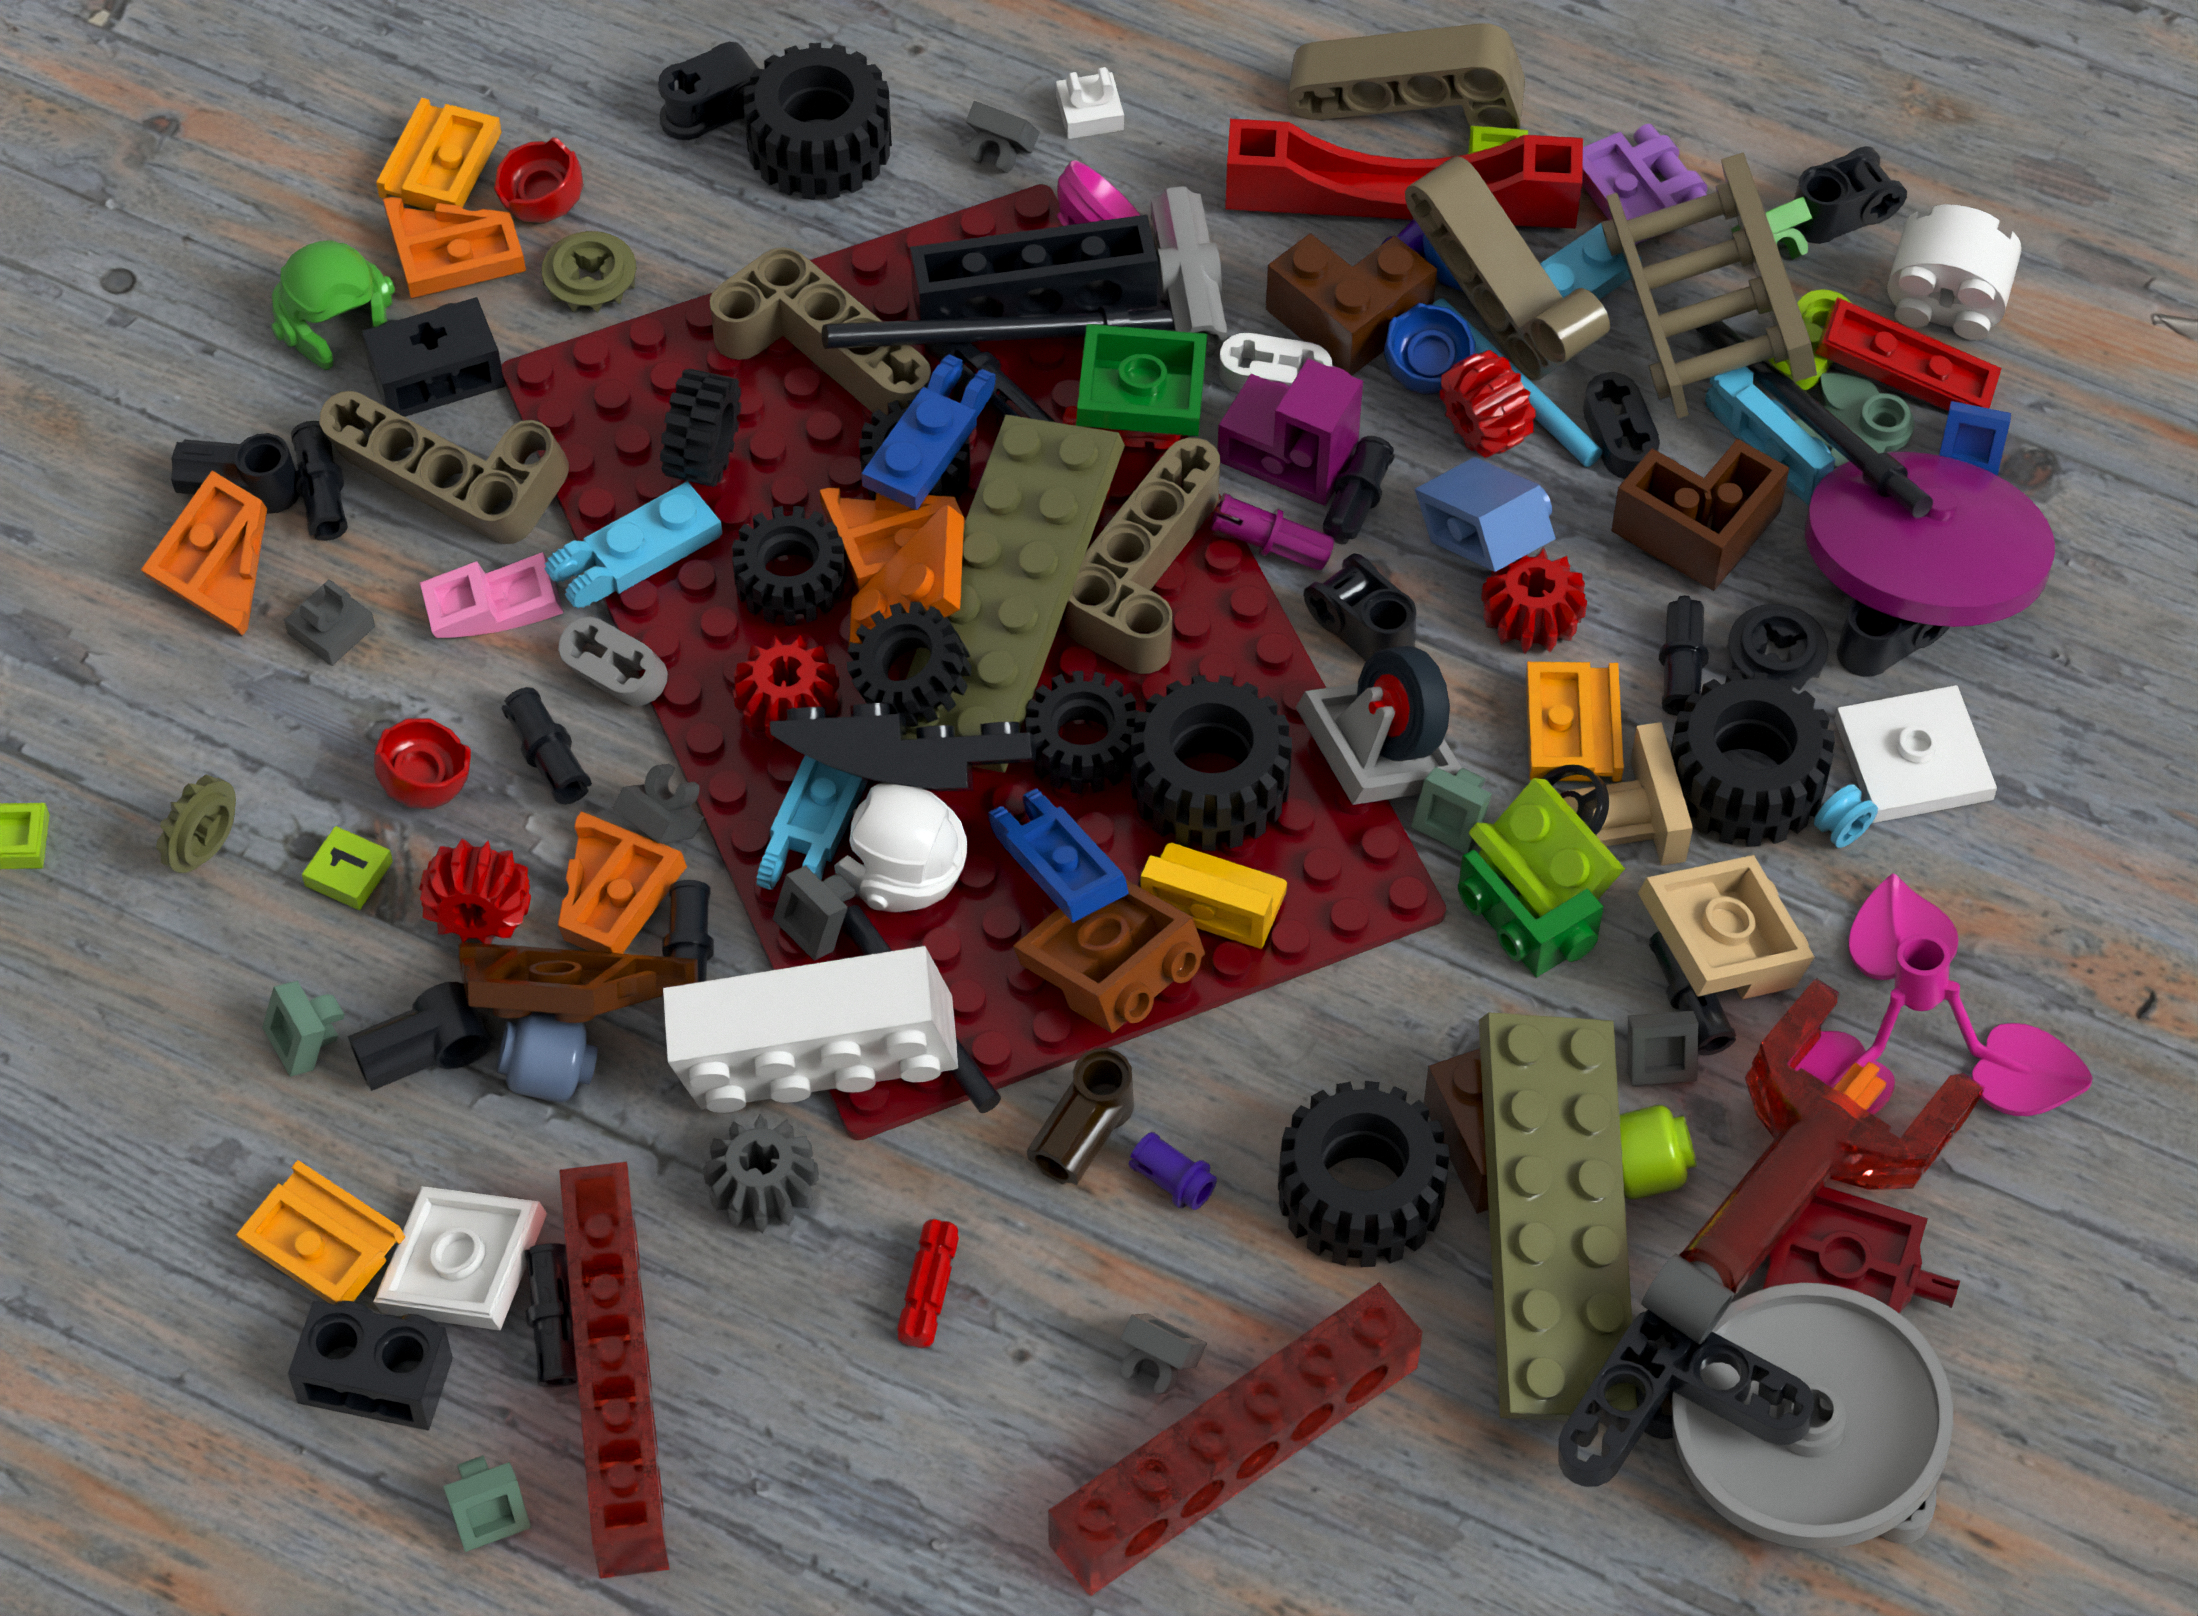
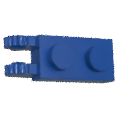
(928, 435)
(1059, 856)

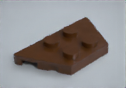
(565, 981)

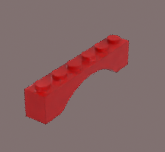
(1290, 171)

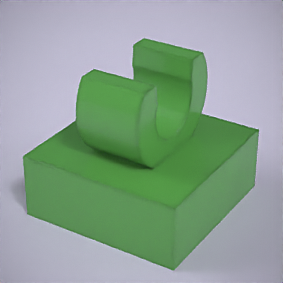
(1782, 223)

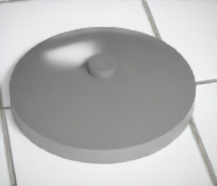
(1874, 1428)

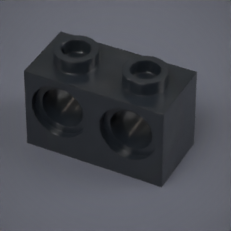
(364, 1379)

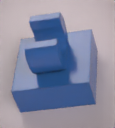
(1975, 435)

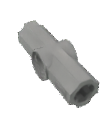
(1188, 266)

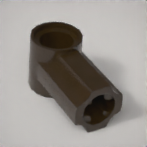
(1082, 1118)

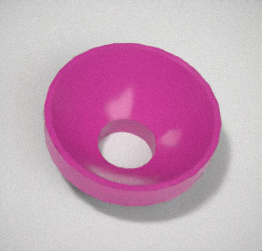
(1089, 197)

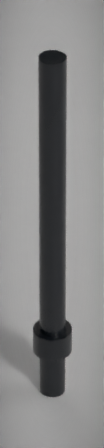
(988, 328)
(1879, 471)

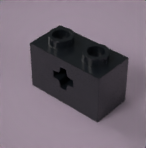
(433, 358)

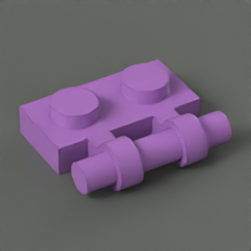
(1619, 168)

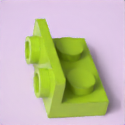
(1545, 850)

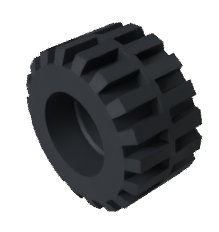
(811, 87)
(1756, 718)
(1216, 720)
(1371, 1127)

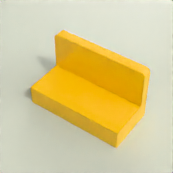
(1216, 893)

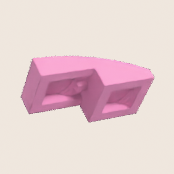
(481, 603)

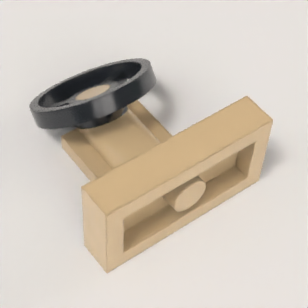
(1638, 808)

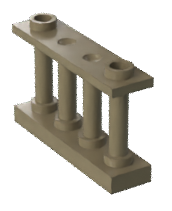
(1766, 293)

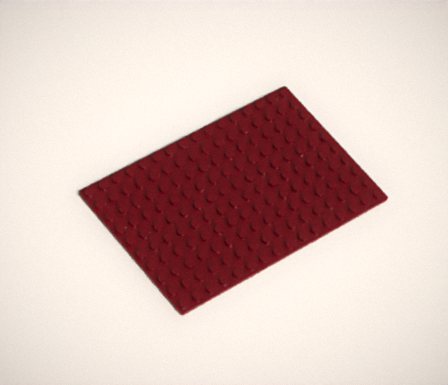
(799, 432)

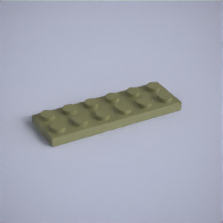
(1021, 563)
(1554, 1210)

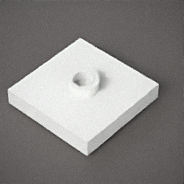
(1915, 753)
(460, 1257)

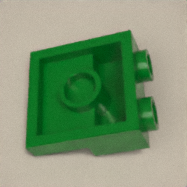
(1141, 380)

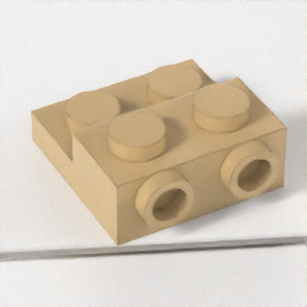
(1728, 928)

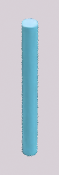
(1547, 413)

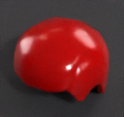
(539, 181)
(421, 763)

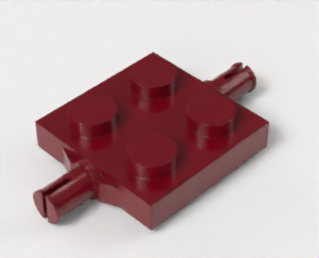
(1859, 1248)

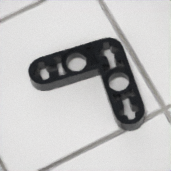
(1680, 1372)

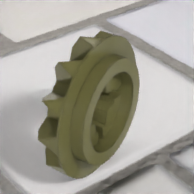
(593, 252)
(197, 824)

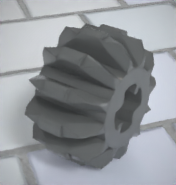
(761, 1173)

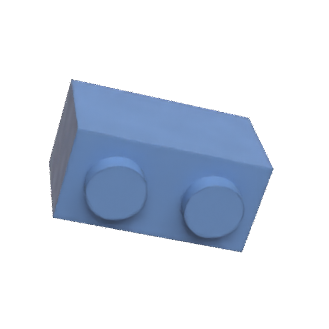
(1486, 513)

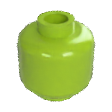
(1654, 1151)

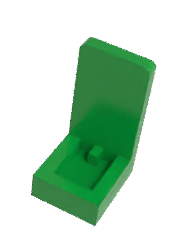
(1539, 943)

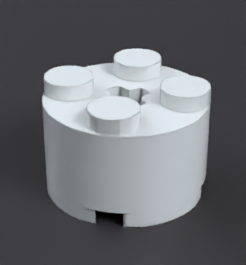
(1953, 271)

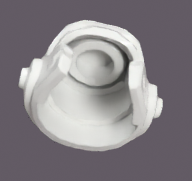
(908, 848)

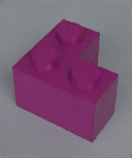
(1294, 433)

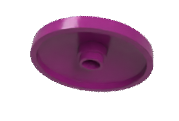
(1962, 564)

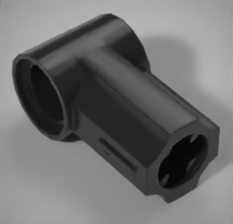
(256, 465)
(435, 1031)

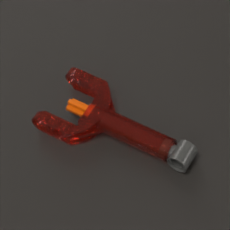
(1816, 1138)

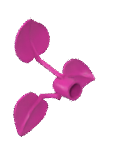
(1914, 943)

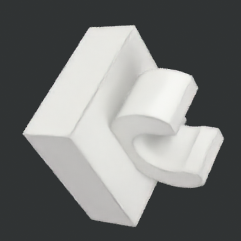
(1089, 104)

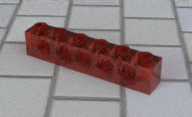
(613, 1371)
(1233, 1439)

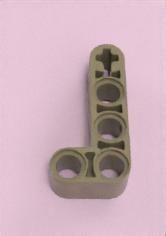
(1411, 72)
(1501, 273)
(793, 299)
(436, 459)
(1149, 536)

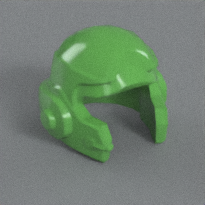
(322, 284)

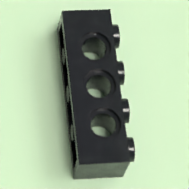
(1038, 271)

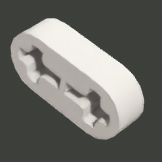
(1273, 358)

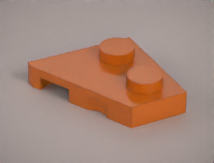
(452, 246)
(876, 528)
(921, 571)

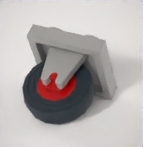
(1386, 728)

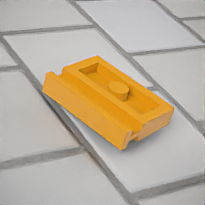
(439, 156)
(1574, 719)
(320, 1235)

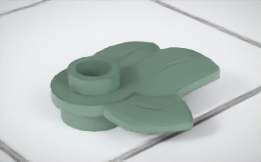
(1862, 410)

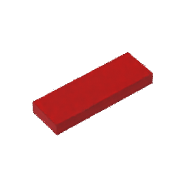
(1905, 358)

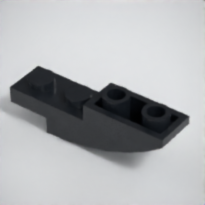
(877, 747)

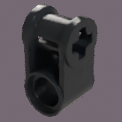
(708, 86)
(1847, 195)
(1363, 608)
(1876, 640)

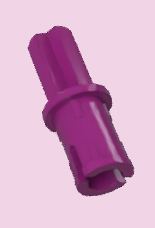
(1272, 533)

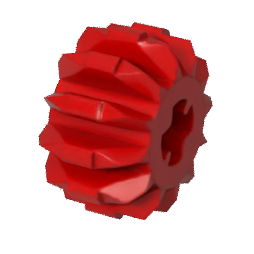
(1487, 403)
(1534, 601)
(783, 680)
(475, 892)

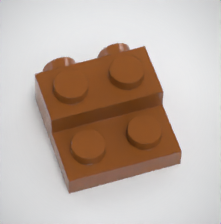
(1115, 956)

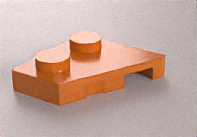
(213, 552)
(614, 885)

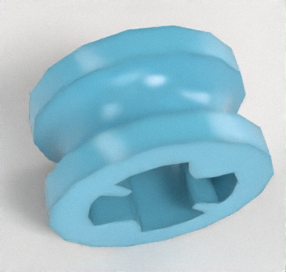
(1845, 816)

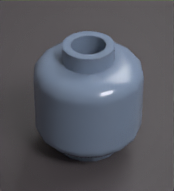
(546, 1057)

